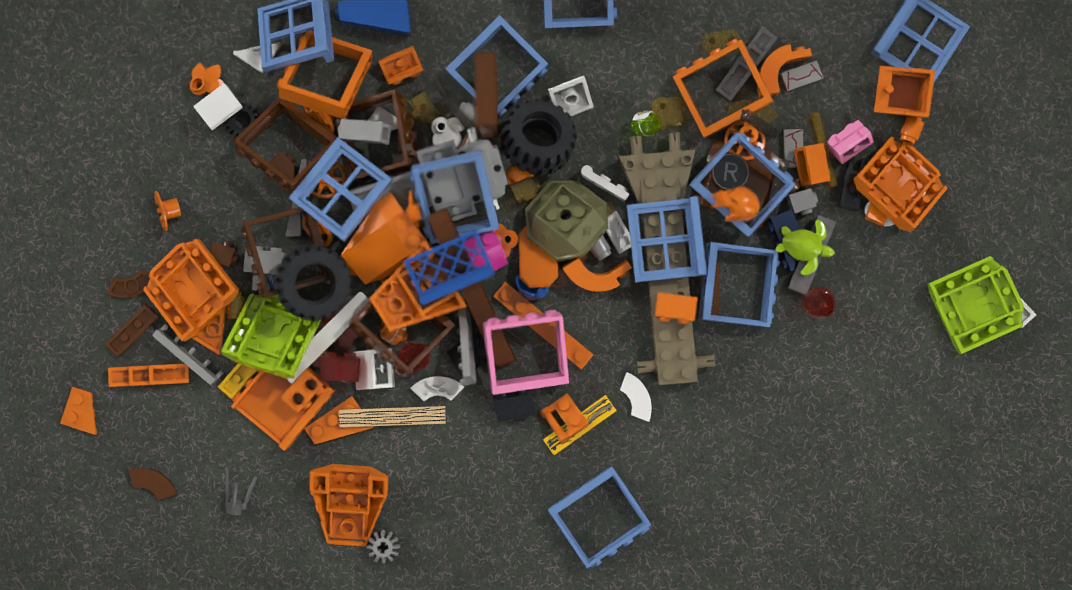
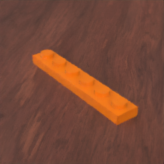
(520, 306)

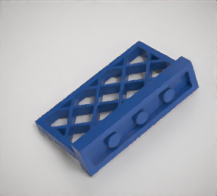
(456, 283)

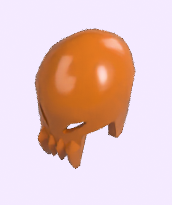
(741, 202)

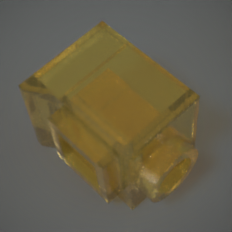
(525, 190)

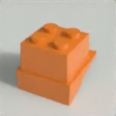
(904, 91)

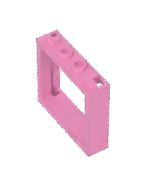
(528, 382)

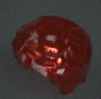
(410, 352)

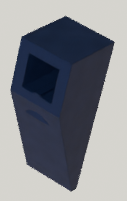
(774, 226)

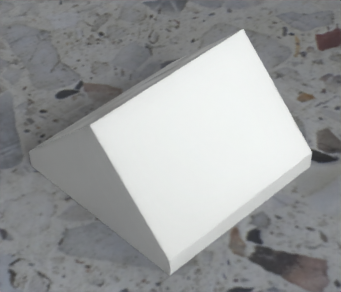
(572, 96)
(218, 106)

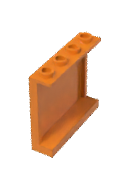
(267, 410)

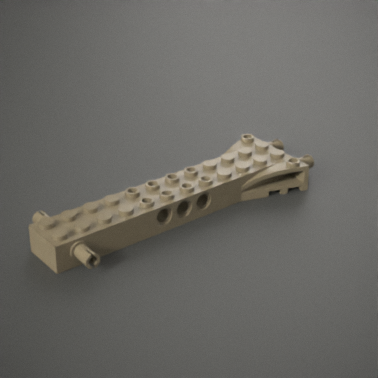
(657, 179)

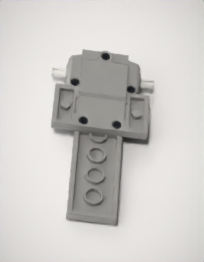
(451, 186)

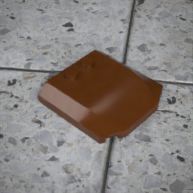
(759, 180)

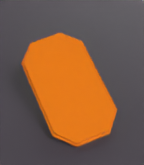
(535, 265)

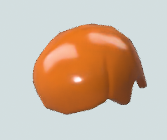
(514, 175)

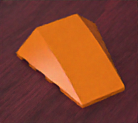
(399, 300)

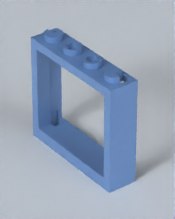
(579, 22)
(478, 43)
(770, 164)
(420, 196)
(770, 281)
(610, 549)

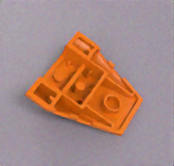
(382, 241)
(348, 501)

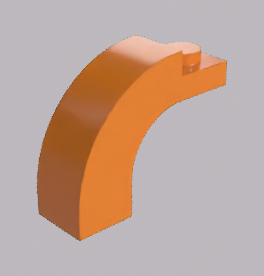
(771, 66)
(595, 281)

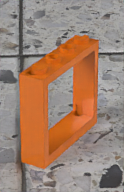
(320, 103)
(735, 117)

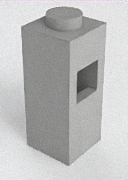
(364, 131)

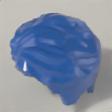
(530, 293)

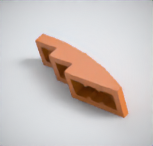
(148, 375)

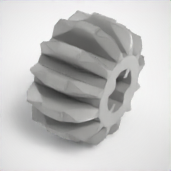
(378, 541)

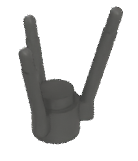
(234, 504)

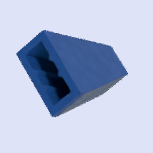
(376, 14)

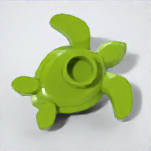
(806, 245)

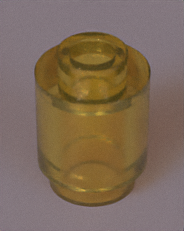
(234, 307)

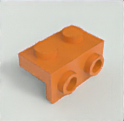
(401, 65)

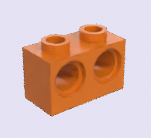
(301, 387)

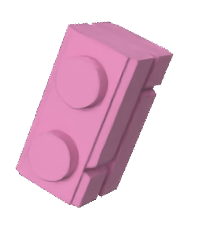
(849, 141)

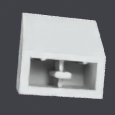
(374, 371)

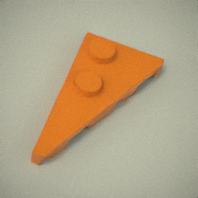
(212, 334)

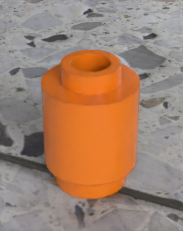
(911, 130)

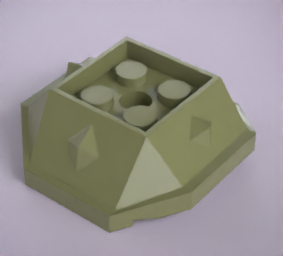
(569, 237)

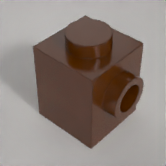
(225, 254)

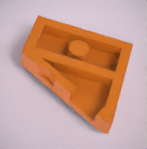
(80, 411)

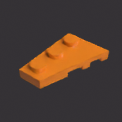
(328, 426)

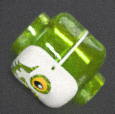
(645, 123)

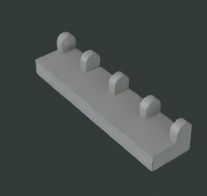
(466, 347)
(185, 356)

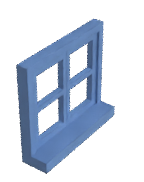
(320, 24)
(897, 25)
(320, 172)
(693, 236)

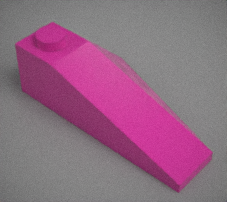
(493, 249)

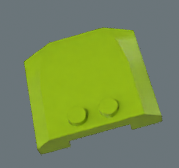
(977, 304)
(269, 337)

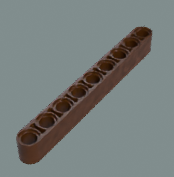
(474, 294)

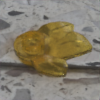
(671, 113)

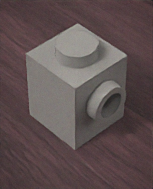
(802, 201)

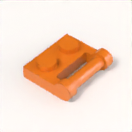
(569, 413)

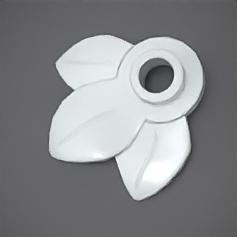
(450, 132)

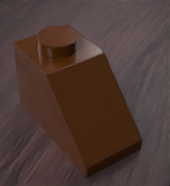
(285, 165)

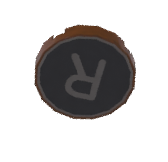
(730, 172)

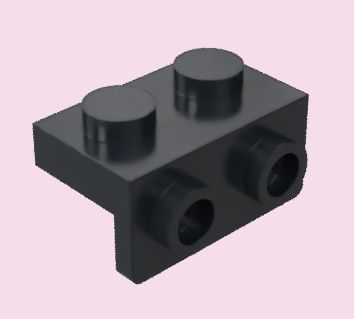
(479, 353)

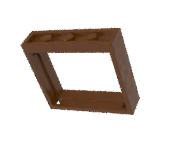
(486, 95)
(262, 122)
(404, 131)
(252, 250)
(385, 354)

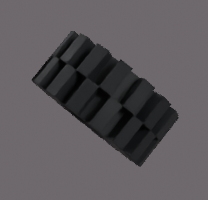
(231, 122)

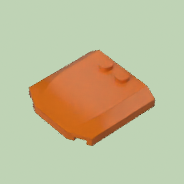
(900, 183)
(189, 288)

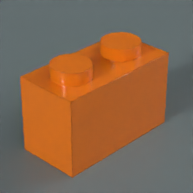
(812, 164)
(675, 307)

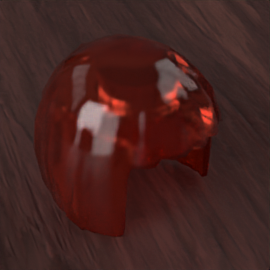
(819, 302)

